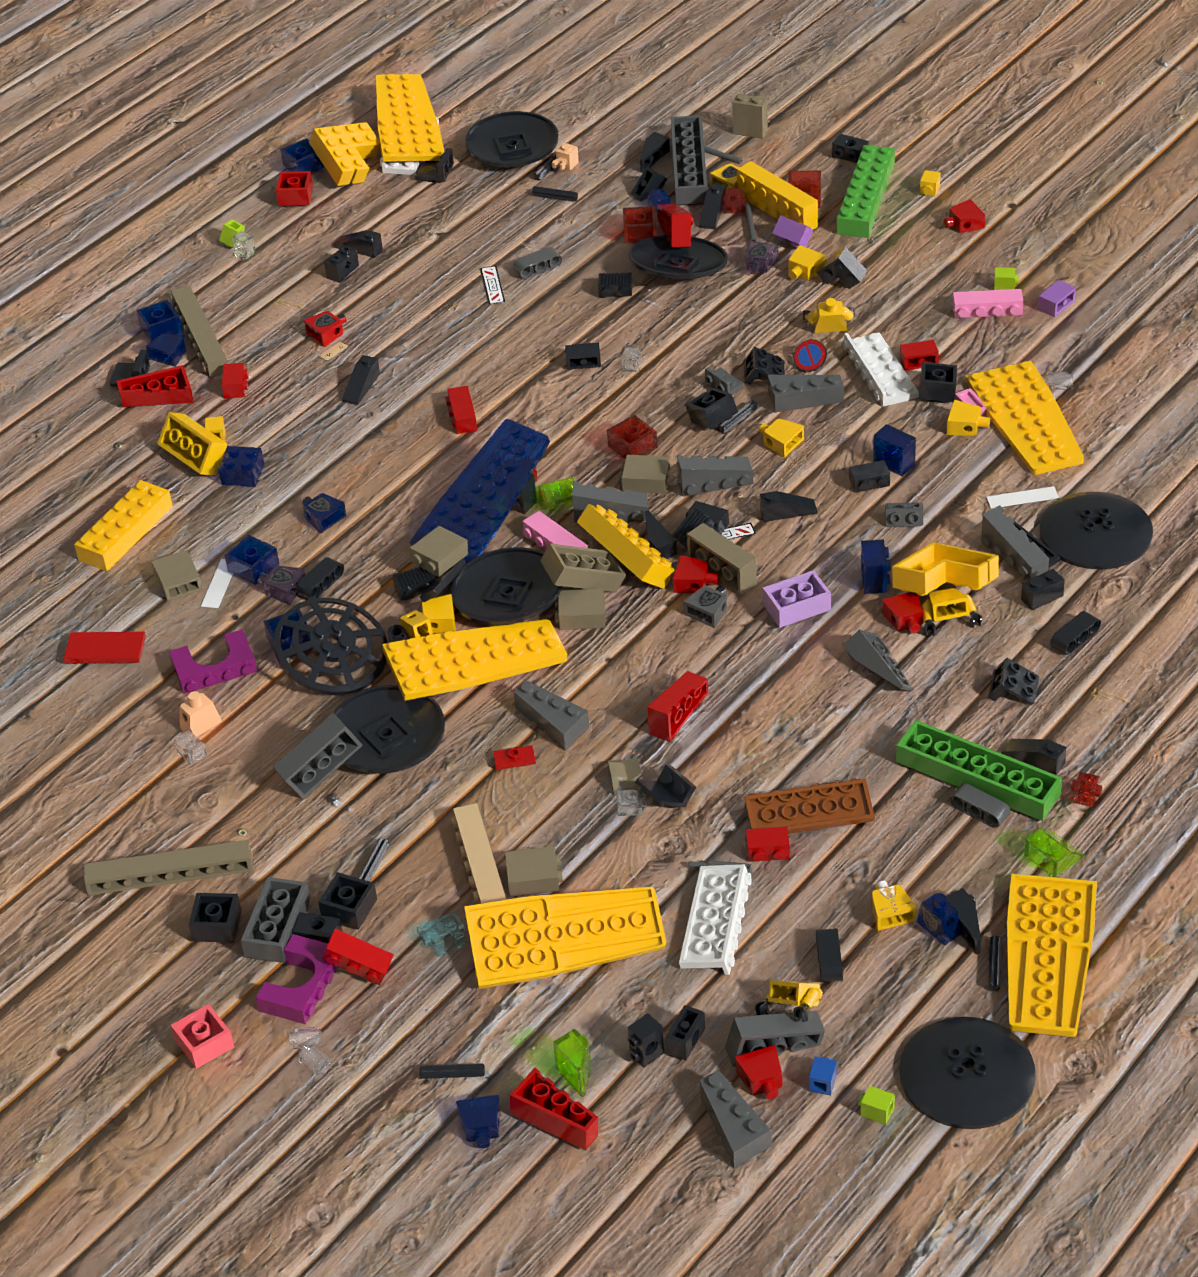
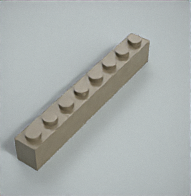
(198, 330)
(168, 867)

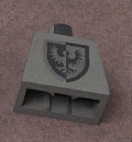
(707, 605)

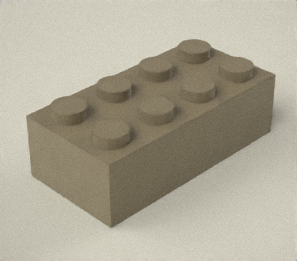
(729, 560)
(582, 567)

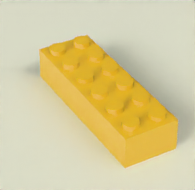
(776, 195)
(123, 525)
(626, 545)

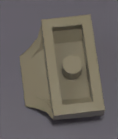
(623, 773)

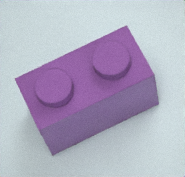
(792, 231)
(1056, 298)

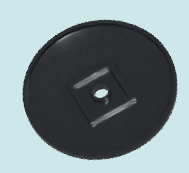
(512, 139)
(660, 259)
(1117, 541)
(484, 586)
(413, 727)
(962, 1096)

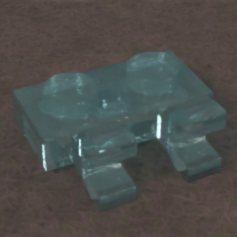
(441, 928)

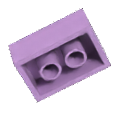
(796, 598)

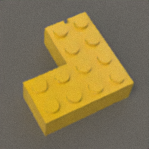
(344, 149)
(942, 564)

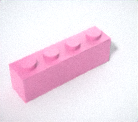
(987, 303)
(545, 531)

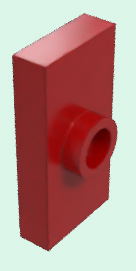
(514, 757)

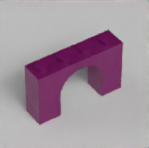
(196, 676)
(299, 1002)

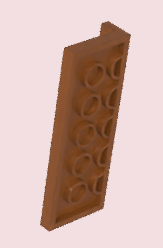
(811, 806)

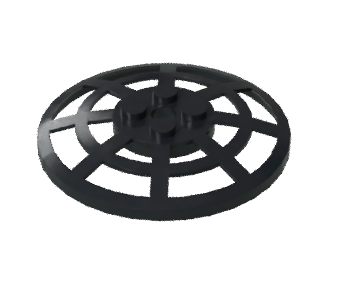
(329, 651)

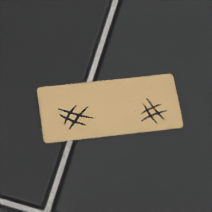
(338, 347)

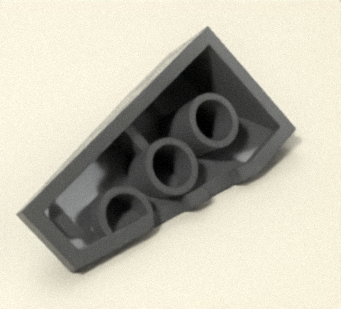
(874, 654)

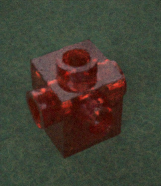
(731, 195)
(1086, 789)

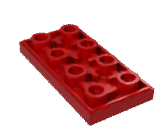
(104, 647)

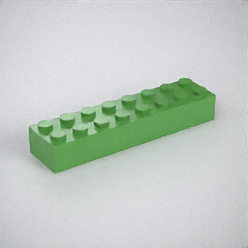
(866, 191)
(962, 761)

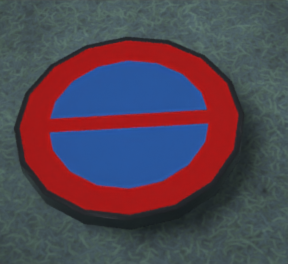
(810, 355)

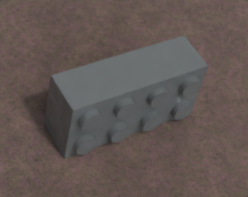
(317, 755)
(274, 919)

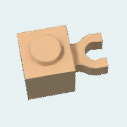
(566, 157)

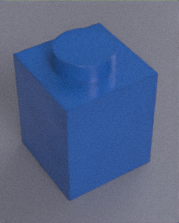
(822, 1075)

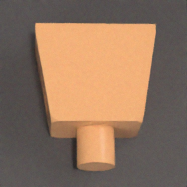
(198, 714)

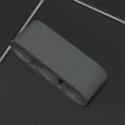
(537, 262)
(979, 805)

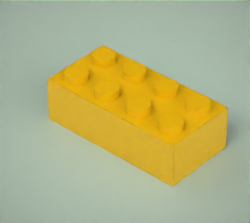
(192, 443)

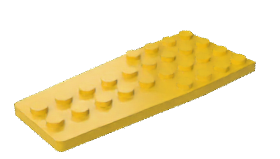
(406, 119)
(1027, 416)
(472, 657)
(561, 933)
(1048, 952)

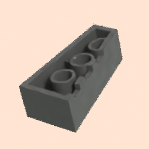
(804, 391)
(712, 473)
(627, 504)
(1012, 545)
(551, 713)
(781, 1030)
(734, 1120)

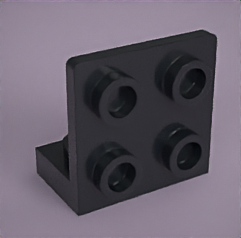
(436, 170)
(762, 362)
(129, 370)
(1014, 679)
(669, 789)

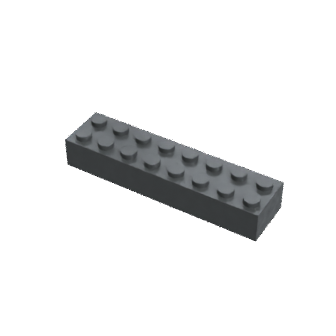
(689, 159)

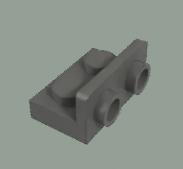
(723, 380)
(904, 514)

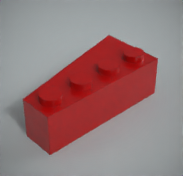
(675, 223)
(156, 388)
(676, 705)
(552, 1110)

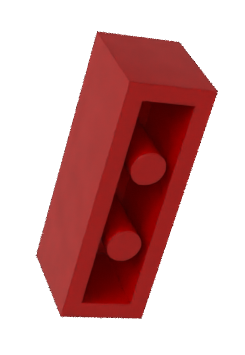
(461, 410)
(357, 956)

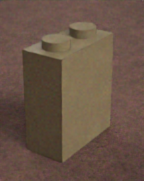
(750, 116)
(645, 473)
(439, 551)
(177, 575)
(580, 609)
(533, 871)

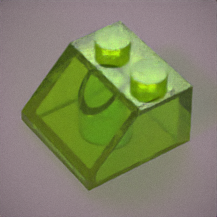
(555, 493)
(1051, 852)
(573, 1059)

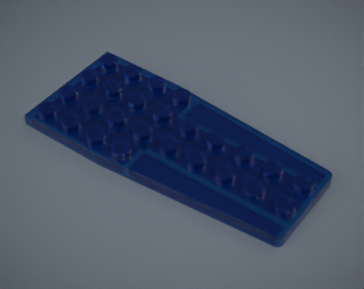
(487, 487)

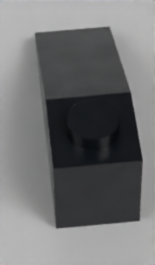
(654, 149)
(712, 206)
(365, 242)
(361, 379)
(783, 505)
(659, 537)
(1037, 753)
(968, 917)

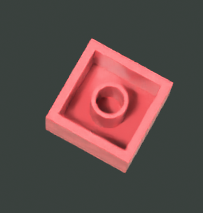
(202, 1036)

